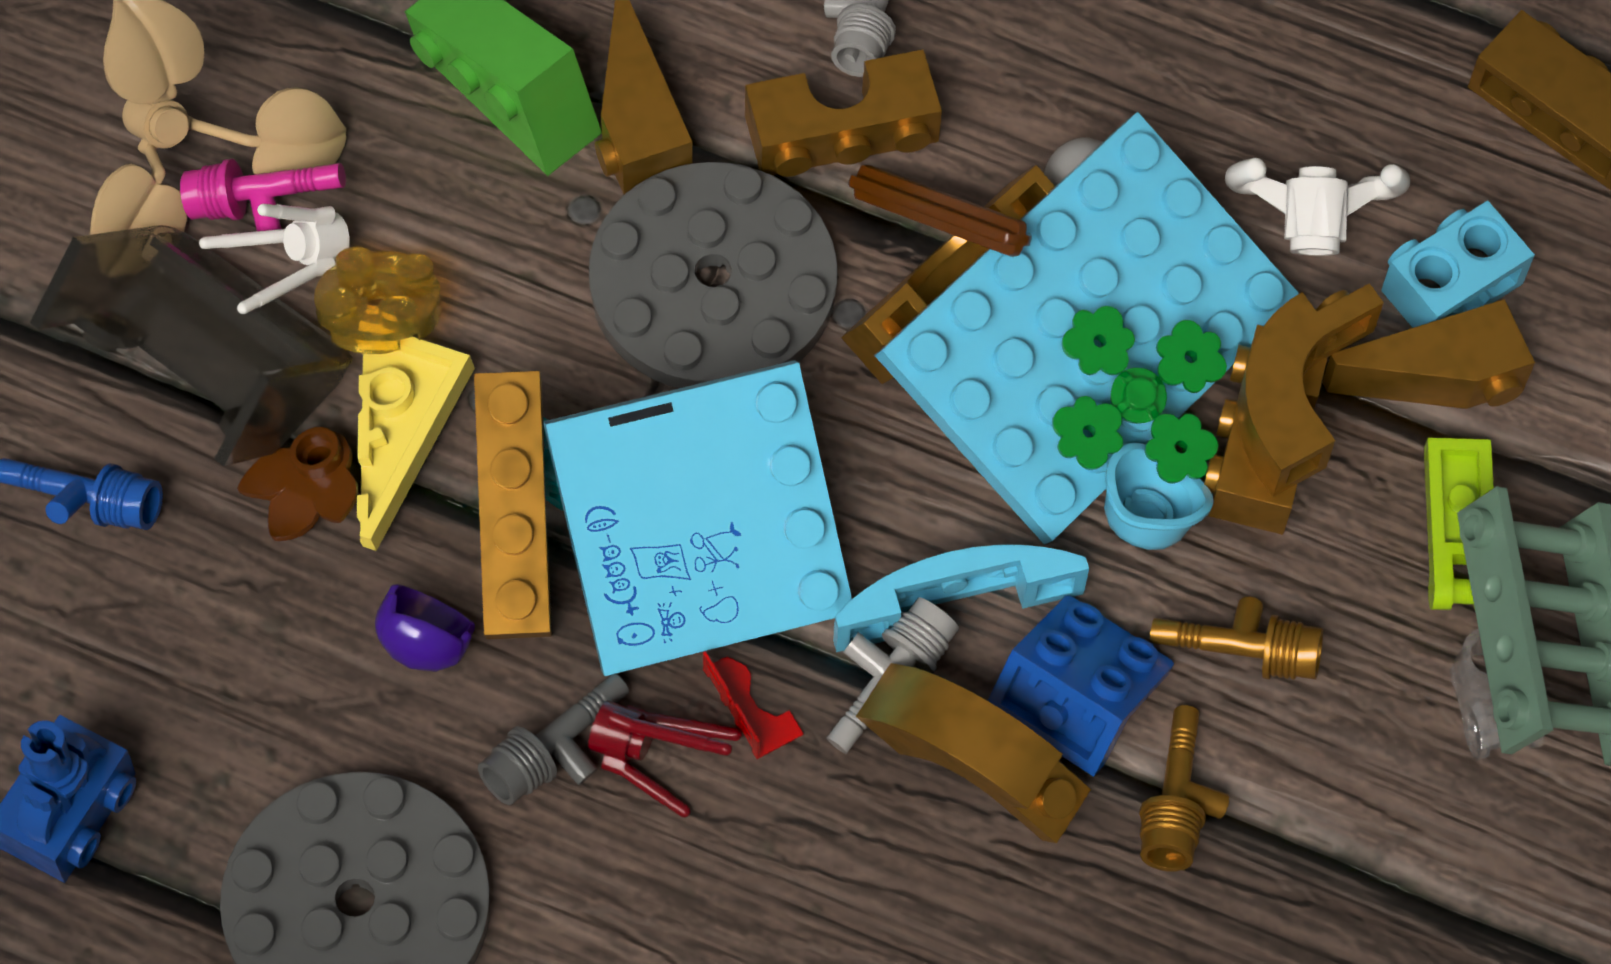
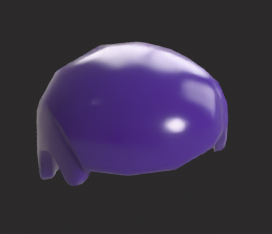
(421, 630)

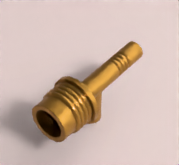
(1285, 648)
(1176, 817)

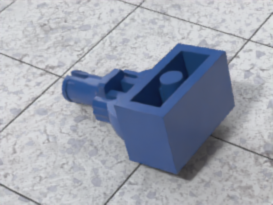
(63, 796)

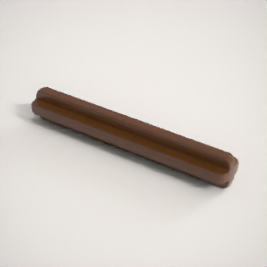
(940, 210)

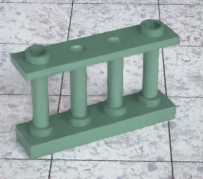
(1506, 624)

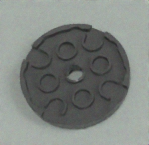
(701, 218)
(363, 832)

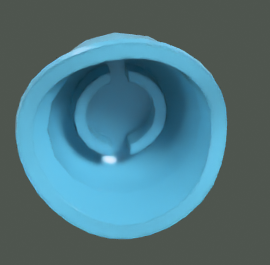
(1145, 507)

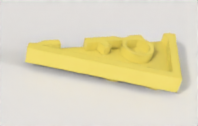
(401, 416)

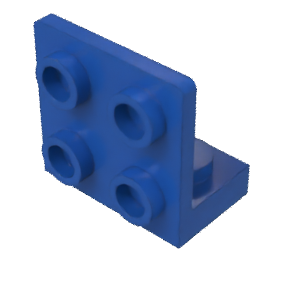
(1079, 681)

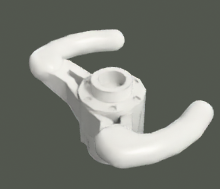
(1316, 201)

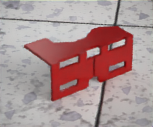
(760, 728)

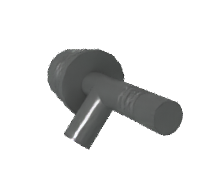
(525, 759)

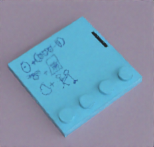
(699, 517)

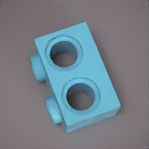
(1463, 277)

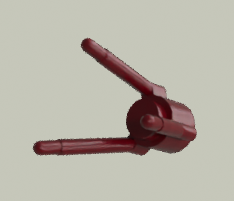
(628, 733)

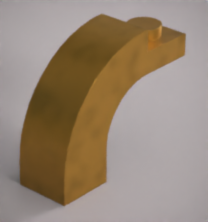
(1274, 416)
(978, 741)

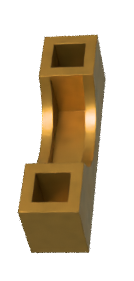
(935, 275)
(512, 505)

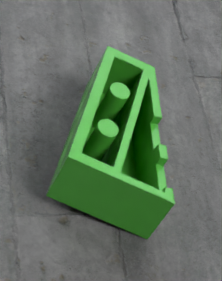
(510, 72)

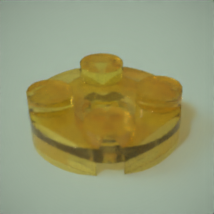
(407, 305)

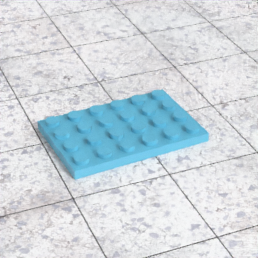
(1115, 233)

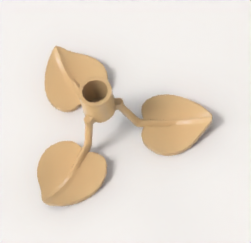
(143, 59)

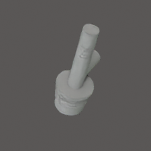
(861, 32)
(917, 641)

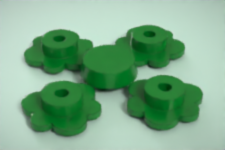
(1139, 395)

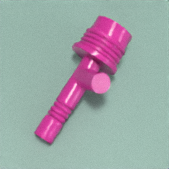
(223, 190)

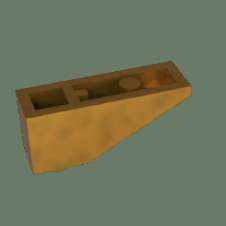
(638, 113)
(1443, 363)

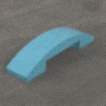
(1035, 571)

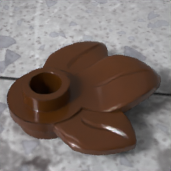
(302, 488)

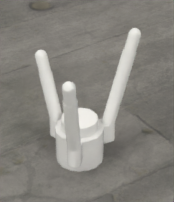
(312, 239)

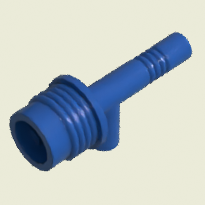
(114, 496)

